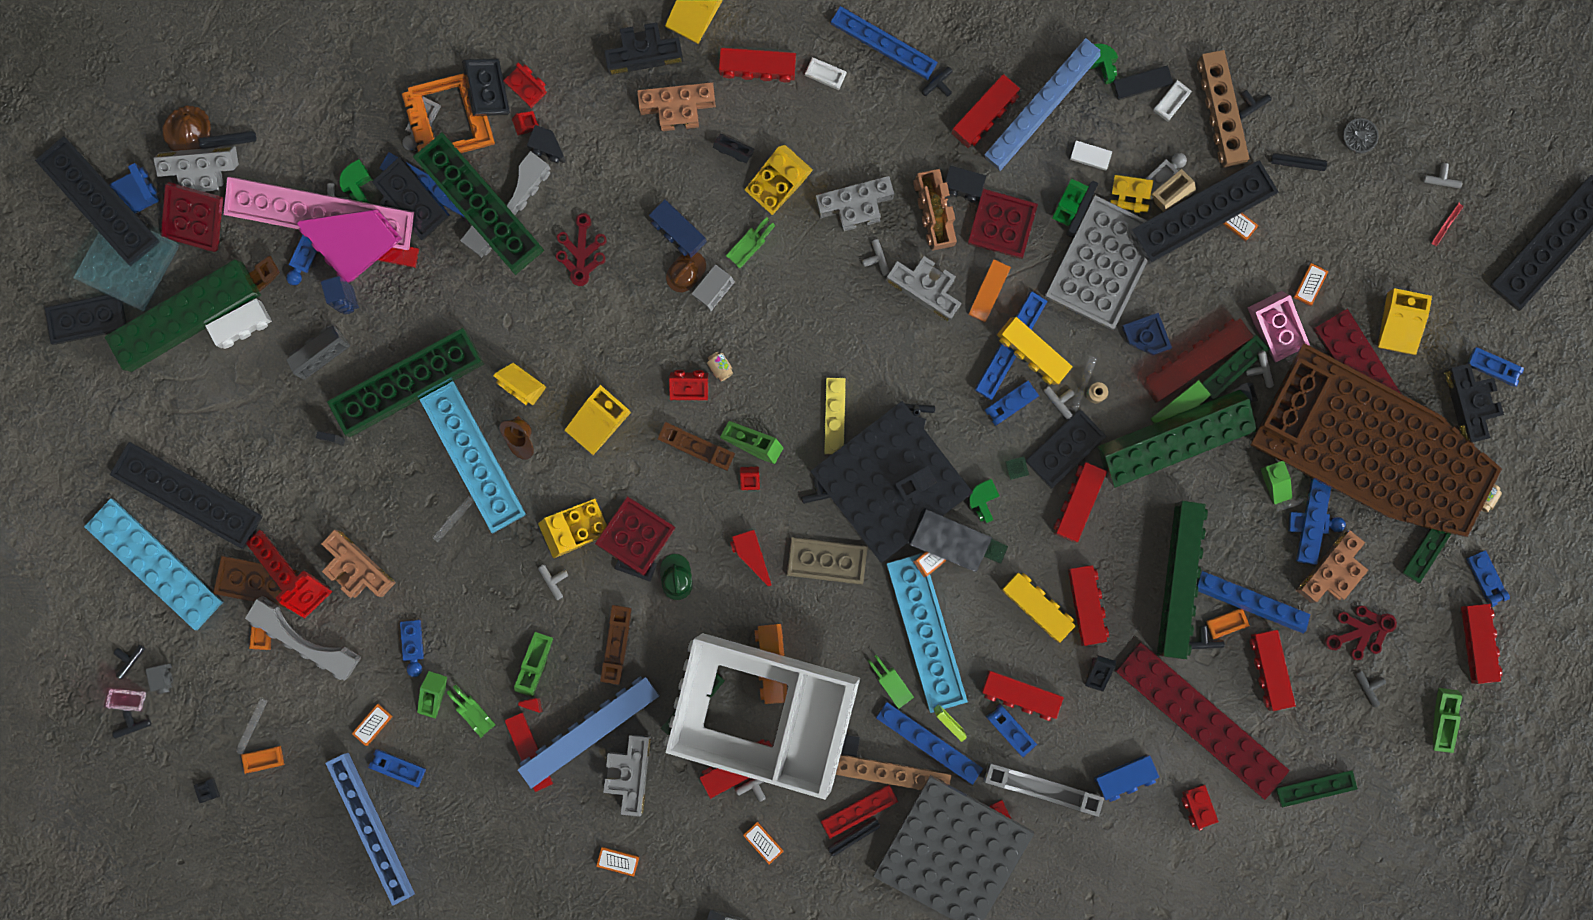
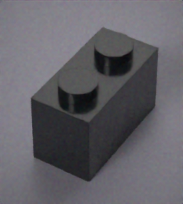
(965, 183)

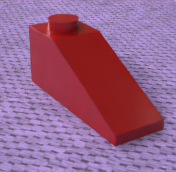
(749, 551)

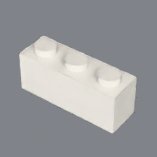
(238, 324)

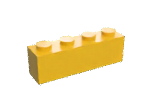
(1034, 351)
(1038, 608)

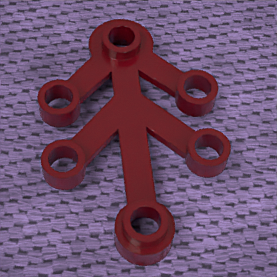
(582, 252)
(1363, 631)

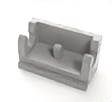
(713, 287)

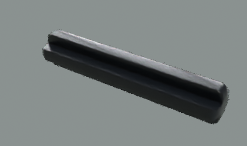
(228, 139)
(1299, 162)
(853, 837)

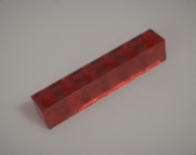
(1197, 360)

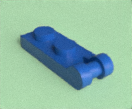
(1495, 366)
(1012, 402)
(1487, 578)
(1012, 731)
(398, 768)

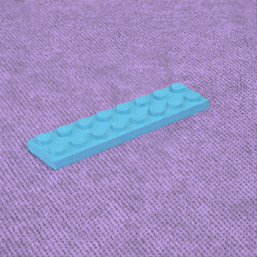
(472, 457)
(153, 564)
(927, 634)

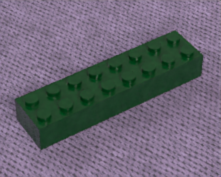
(478, 203)
(182, 316)
(405, 382)
(1177, 438)
(1181, 580)

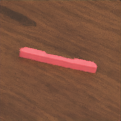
(1442, 231)

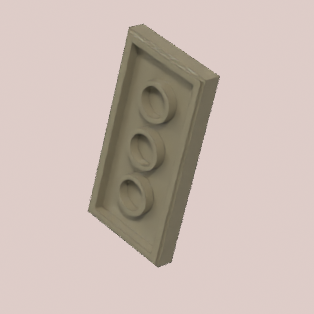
(827, 561)

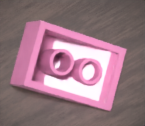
(1278, 325)

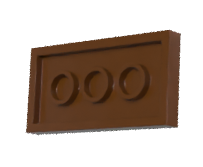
(245, 580)

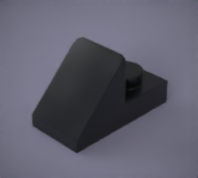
(1100, 672)

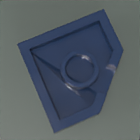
(1147, 335)

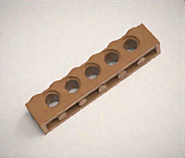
(1218, 62)
(887, 772)

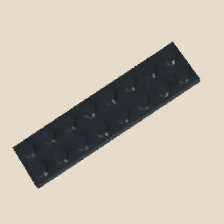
(97, 201)
(1204, 211)
(1548, 248)
(186, 495)

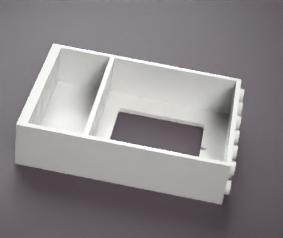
(809, 727)

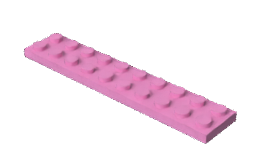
(289, 206)

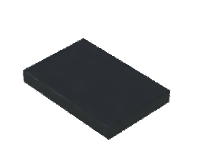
(485, 87)

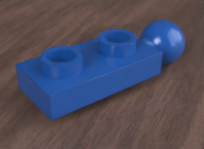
(301, 260)
(1296, 523)
(412, 646)

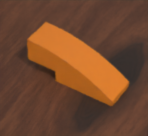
(989, 290)

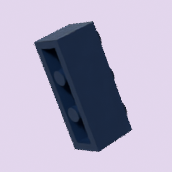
(677, 229)
(340, 295)

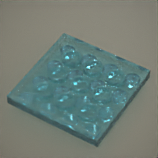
(133, 285)

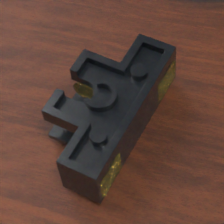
(643, 51)
(1472, 402)

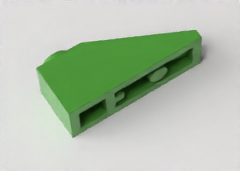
(753, 442)

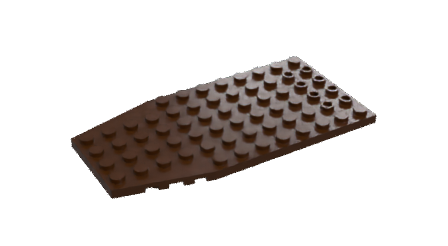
(1375, 446)

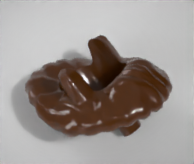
(185, 128)

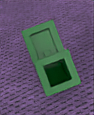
(1105, 61)
(353, 178)
(1070, 202)
(981, 495)

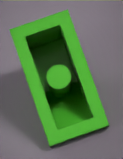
(1277, 482)
(431, 694)

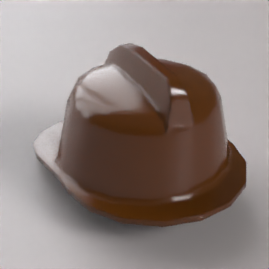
(686, 272)
(517, 437)

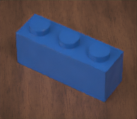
(1126, 778)

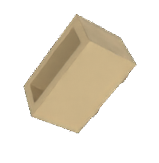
(1174, 191)

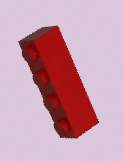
(757, 64)
(985, 111)
(1080, 502)
(1087, 605)
(1481, 643)
(1273, 670)
(1021, 694)
(718, 780)

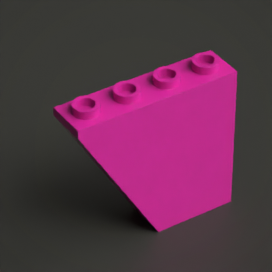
(350, 240)

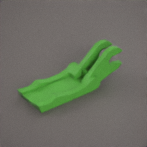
(749, 244)
(893, 684)
(472, 712)

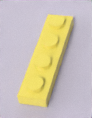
(834, 414)

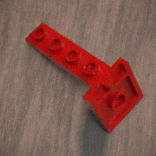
(298, 592)

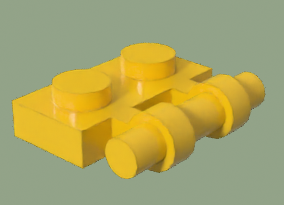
(1132, 187)

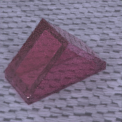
(124, 699)

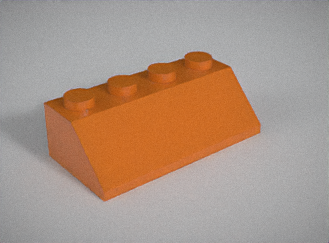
(771, 640)

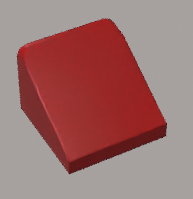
(524, 122)
(750, 478)
(532, 704)

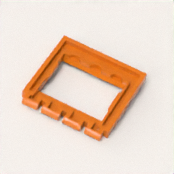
(417, 115)

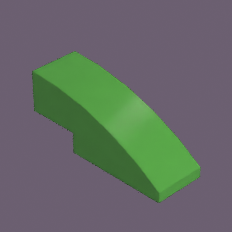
(1187, 400)
(533, 664)
(1446, 720)

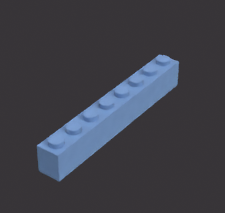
(1042, 104)
(587, 733)
(370, 828)

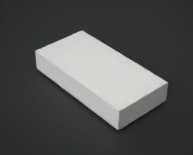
(825, 73)
(1172, 100)
(1091, 155)

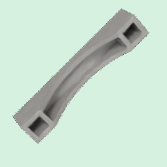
(531, 173)
(269, 618)
(1043, 789)

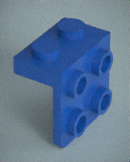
(136, 189)

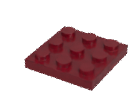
(192, 216)
(1002, 224)
(635, 536)

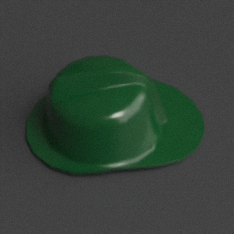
(676, 576)

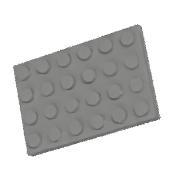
(1100, 265)

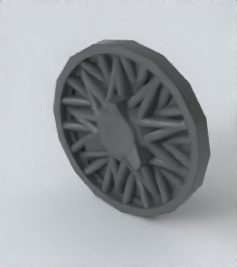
(1360, 135)

